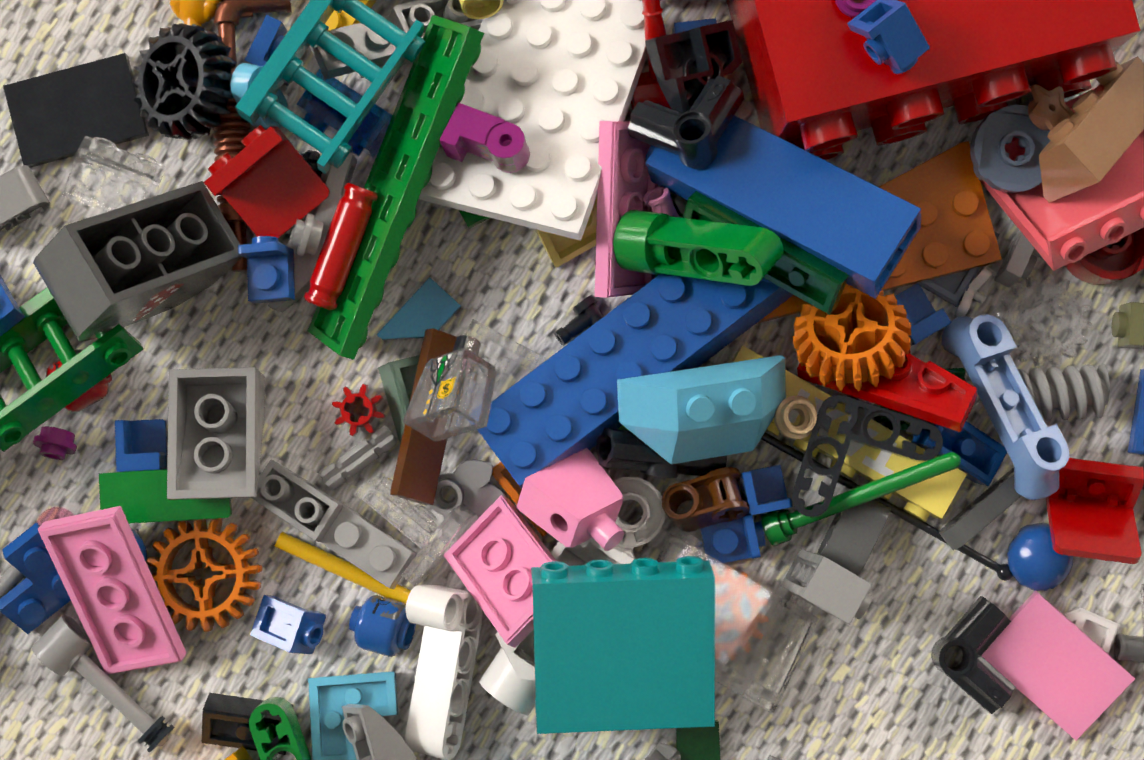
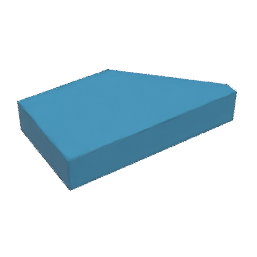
(426, 309)

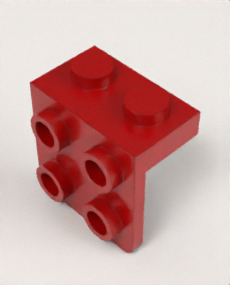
(267, 182)
(1095, 511)

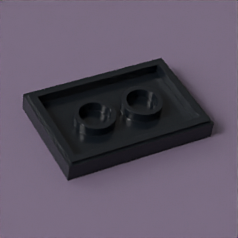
(64, 106)

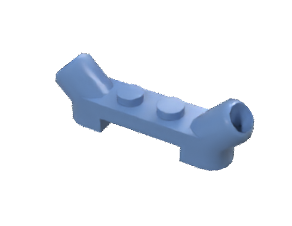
(1033, 447)

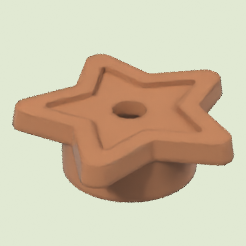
(1048, 107)

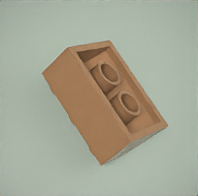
(1096, 134)

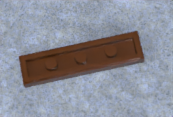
(419, 456)

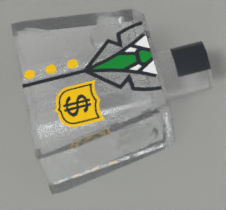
(453, 393)

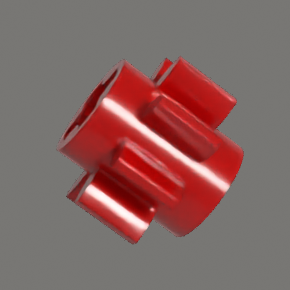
(353, 398)

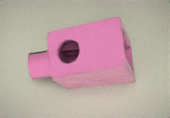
(574, 501)

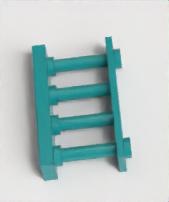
(286, 66)

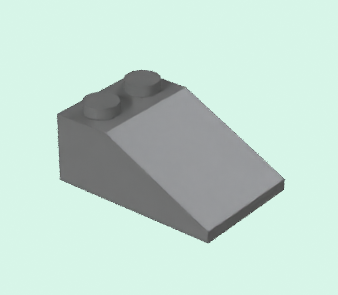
(214, 432)

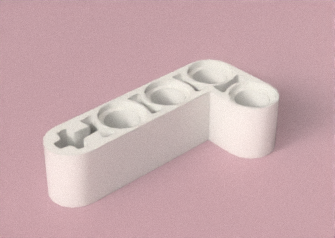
(443, 669)

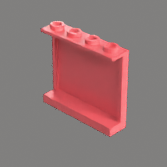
(1082, 220)

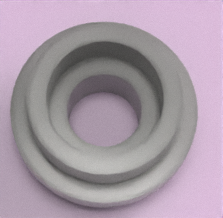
(307, 235)

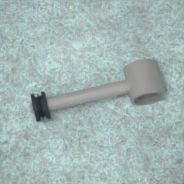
(66, 647)

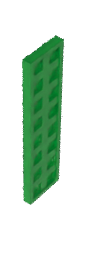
(398, 177)

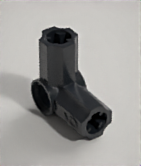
(703, 122)
(974, 674)

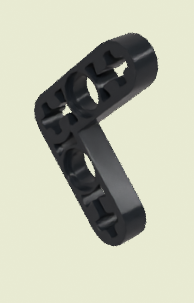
(856, 431)

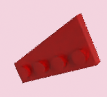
(915, 390)

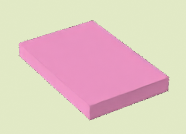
(496, 568)
(1057, 666)

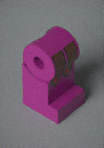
(485, 137)

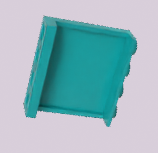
(624, 645)

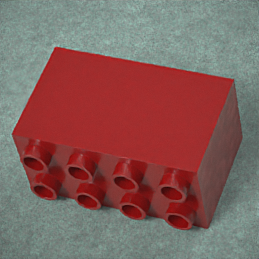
(822, 86)

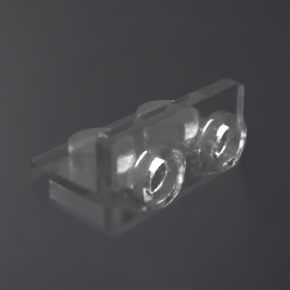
(111, 176)

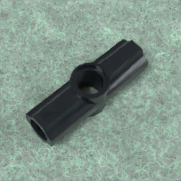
(626, 451)

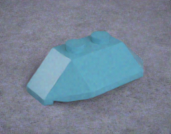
(703, 408)

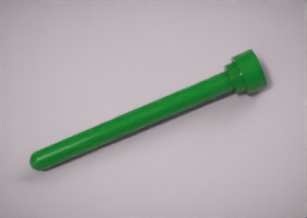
(781, 525)

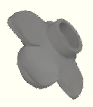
(471, 488)

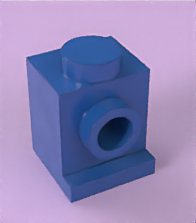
(890, 34)

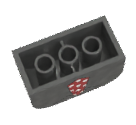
(137, 260)

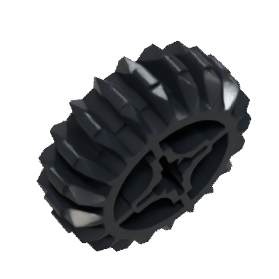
(184, 81)

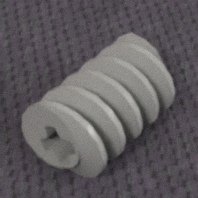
(1069, 390)

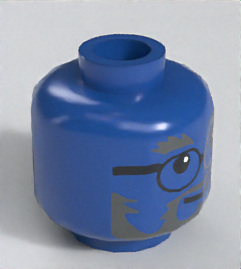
(382, 626)

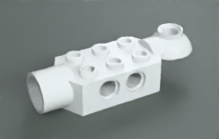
(512, 671)

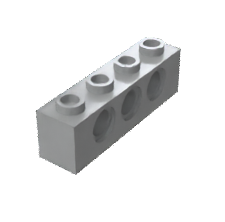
(828, 586)

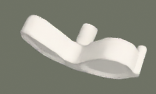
(972, 292)

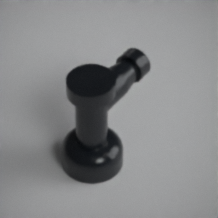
(587, 315)

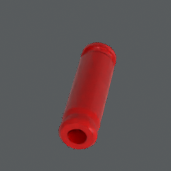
(340, 246)

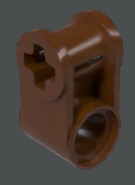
(709, 500)

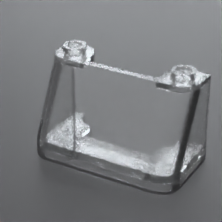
(755, 629)

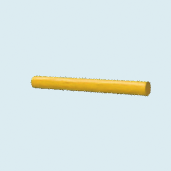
(338, 567)

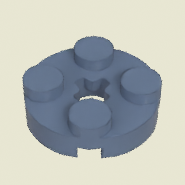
(989, 154)

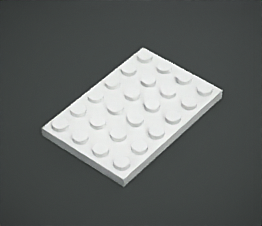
(555, 76)

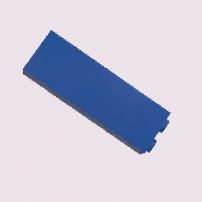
(800, 201)

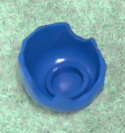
(1035, 561)

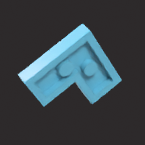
(326, 713)

